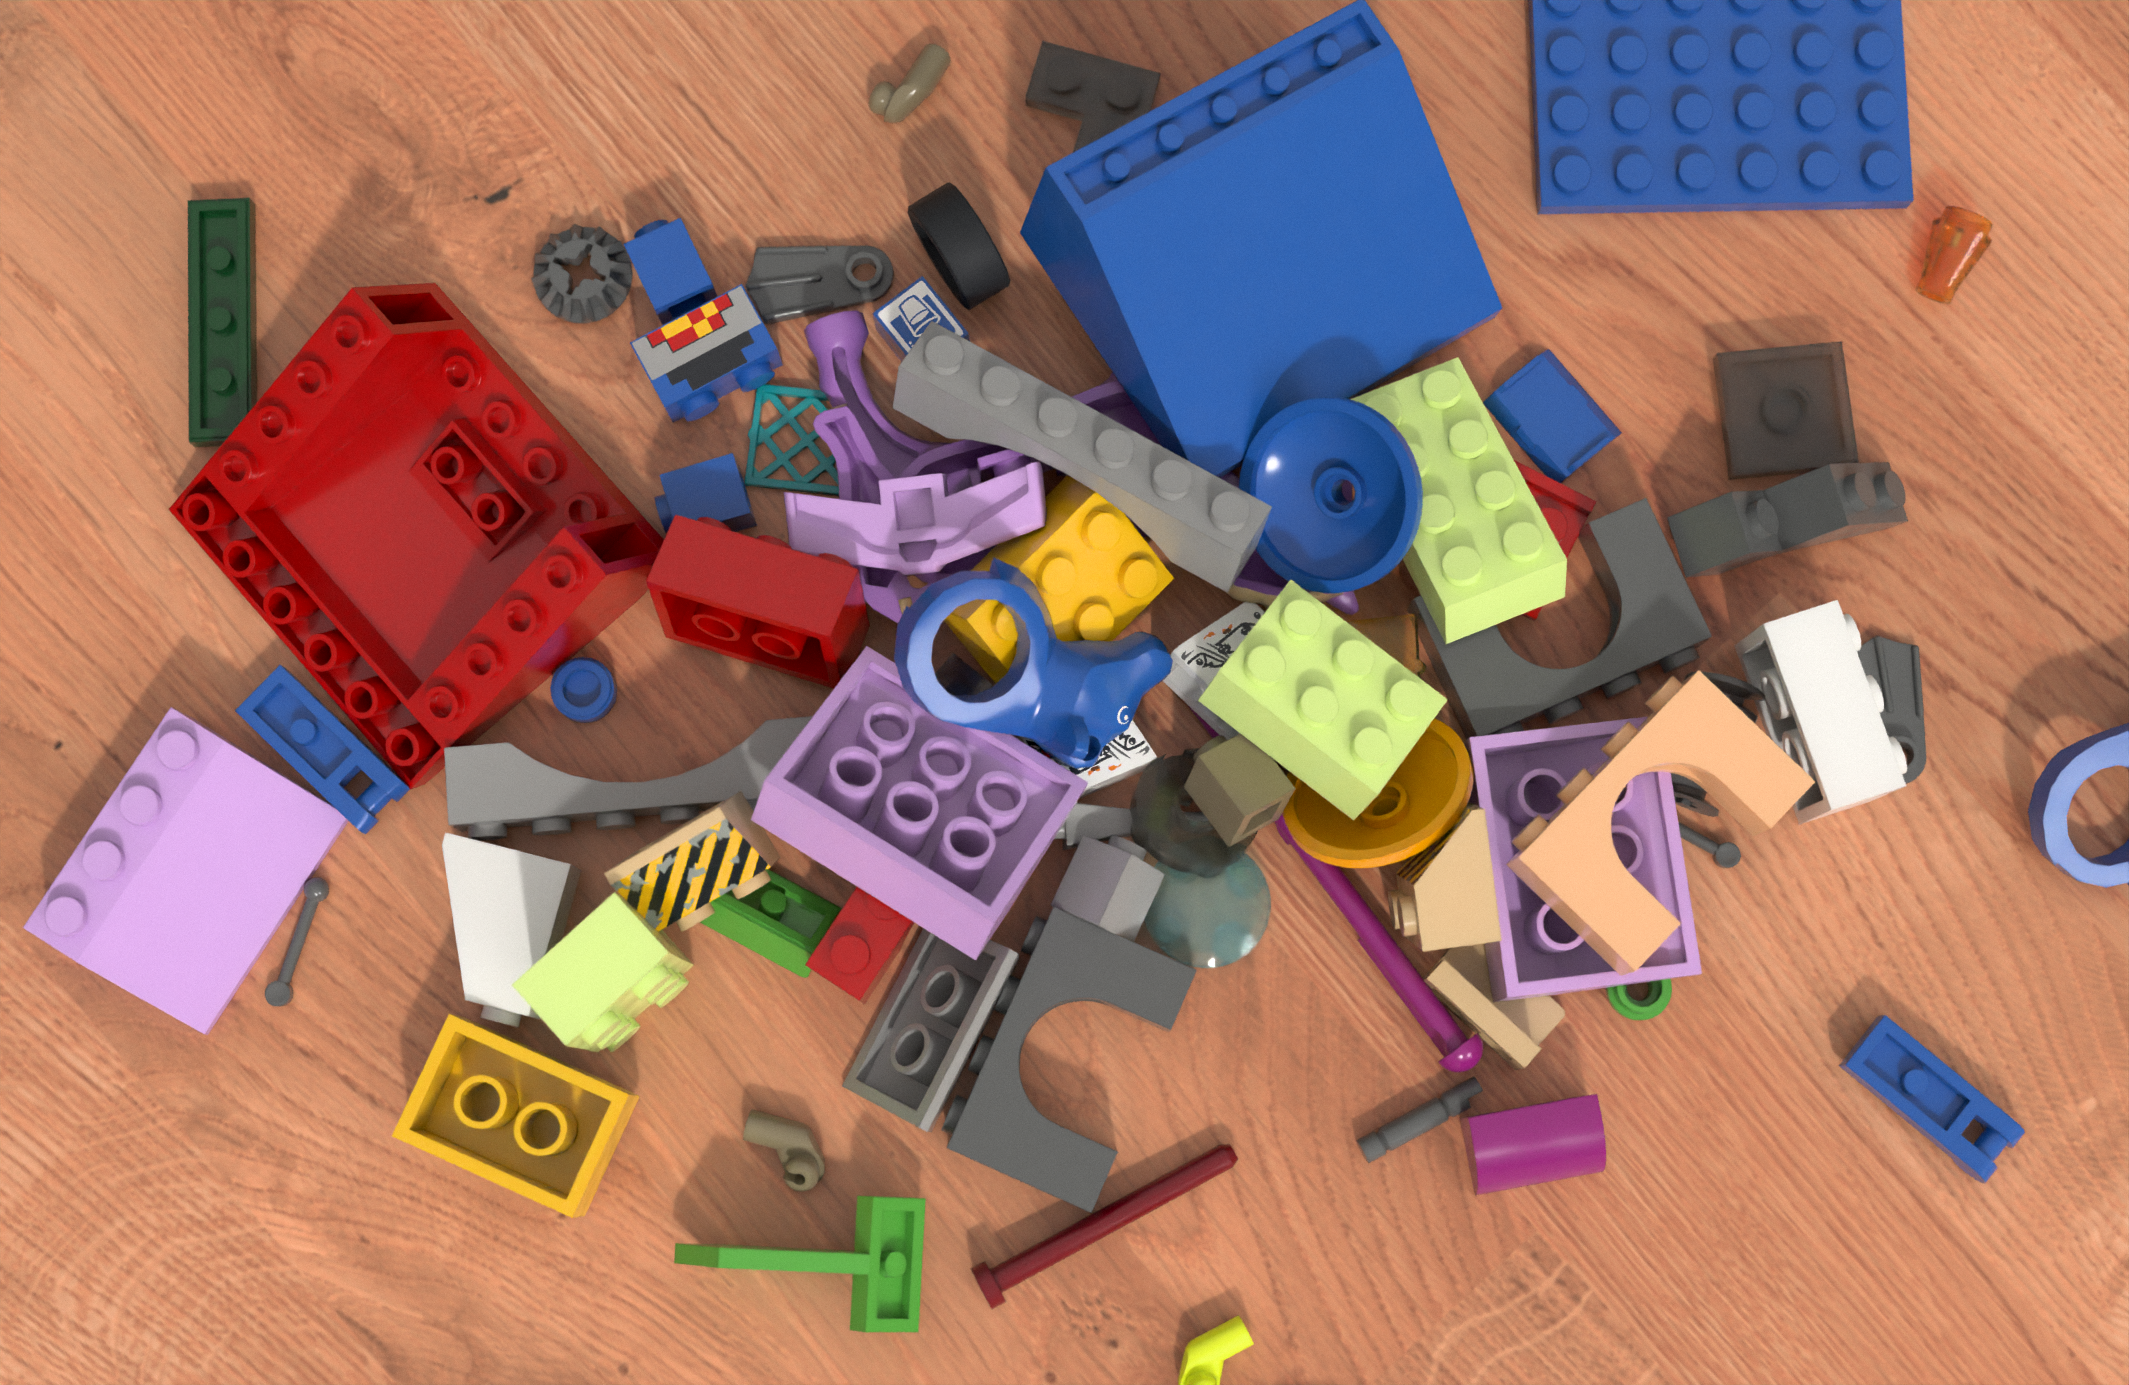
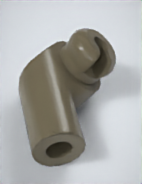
(916, 86)
(794, 1145)

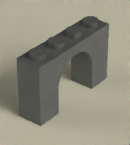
(1650, 625)
(1066, 965)

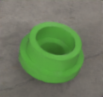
(1652, 1005)

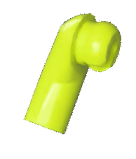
(1206, 1354)

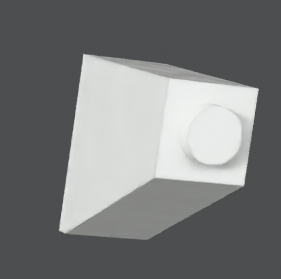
(505, 918)

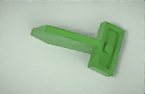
(883, 1262)

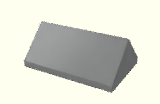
(929, 1028)

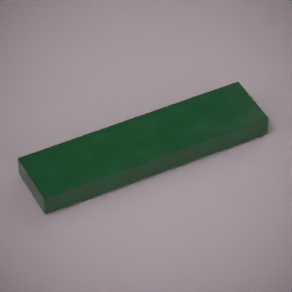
(221, 317)

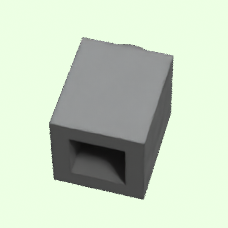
(1109, 885)

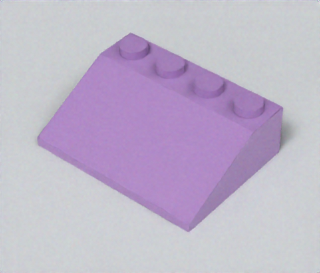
(1516, 781)
(917, 806)
(187, 872)

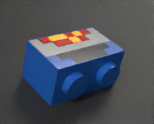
(708, 355)

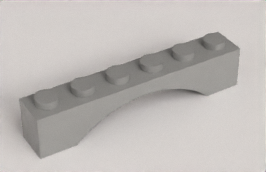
(984, 399)
(505, 788)

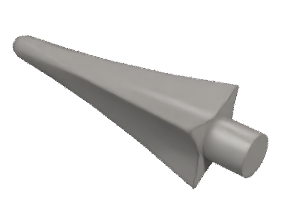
(1101, 823)

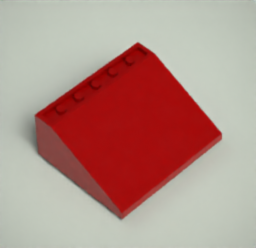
(417, 525)

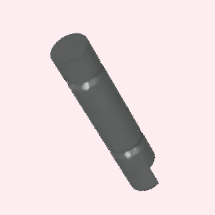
(1418, 1120)

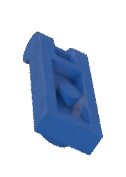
(320, 747)
(1931, 1097)

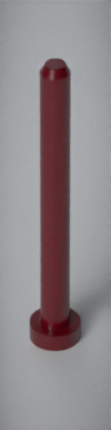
(1101, 1223)

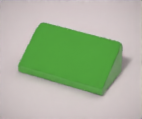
(775, 921)

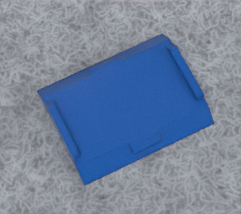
(1551, 417)

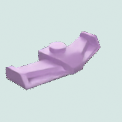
(918, 520)

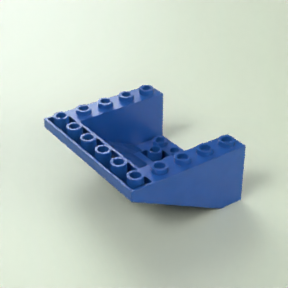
(1265, 240)

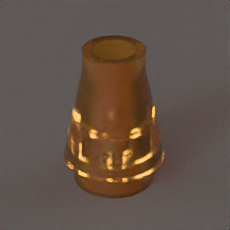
(1952, 252)

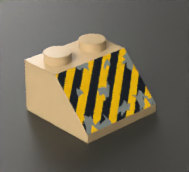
(695, 865)
(1449, 889)

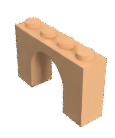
(1573, 854)

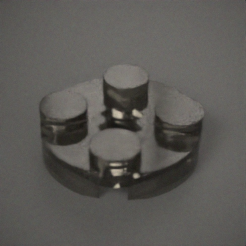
(1167, 832)

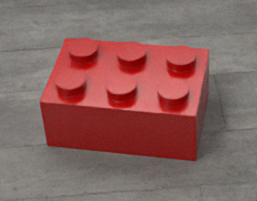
(759, 600)

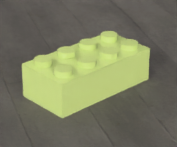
(1480, 534)

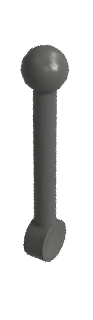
(1724, 854)
(280, 992)

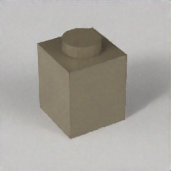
(1237, 787)

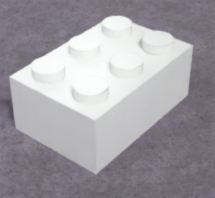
(1823, 708)

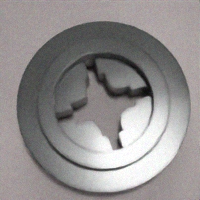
(594, 298)

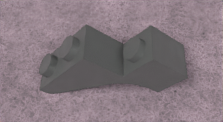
(1792, 515)

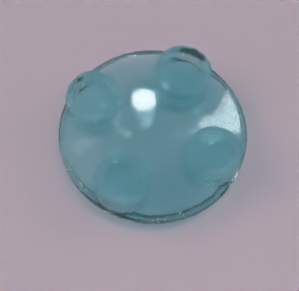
(1210, 918)

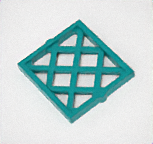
(758, 436)

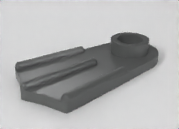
(814, 279)
(1899, 677)

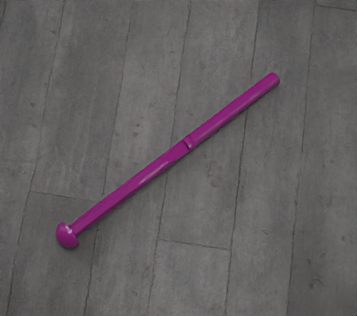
(1458, 1051)

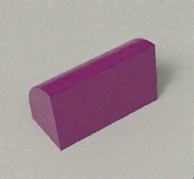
(1535, 1144)

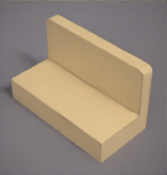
(1507, 1027)

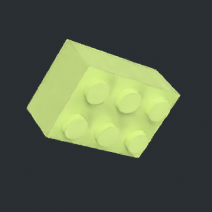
(1322, 700)
(604, 977)

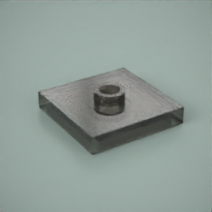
(1784, 409)

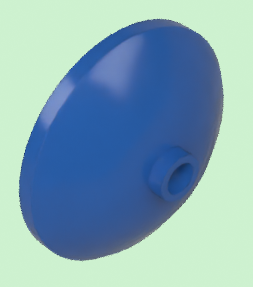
(1312, 528)

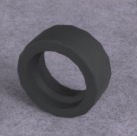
(959, 245)

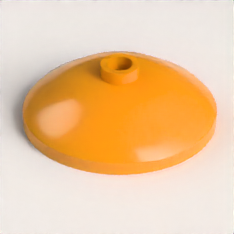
(1402, 820)

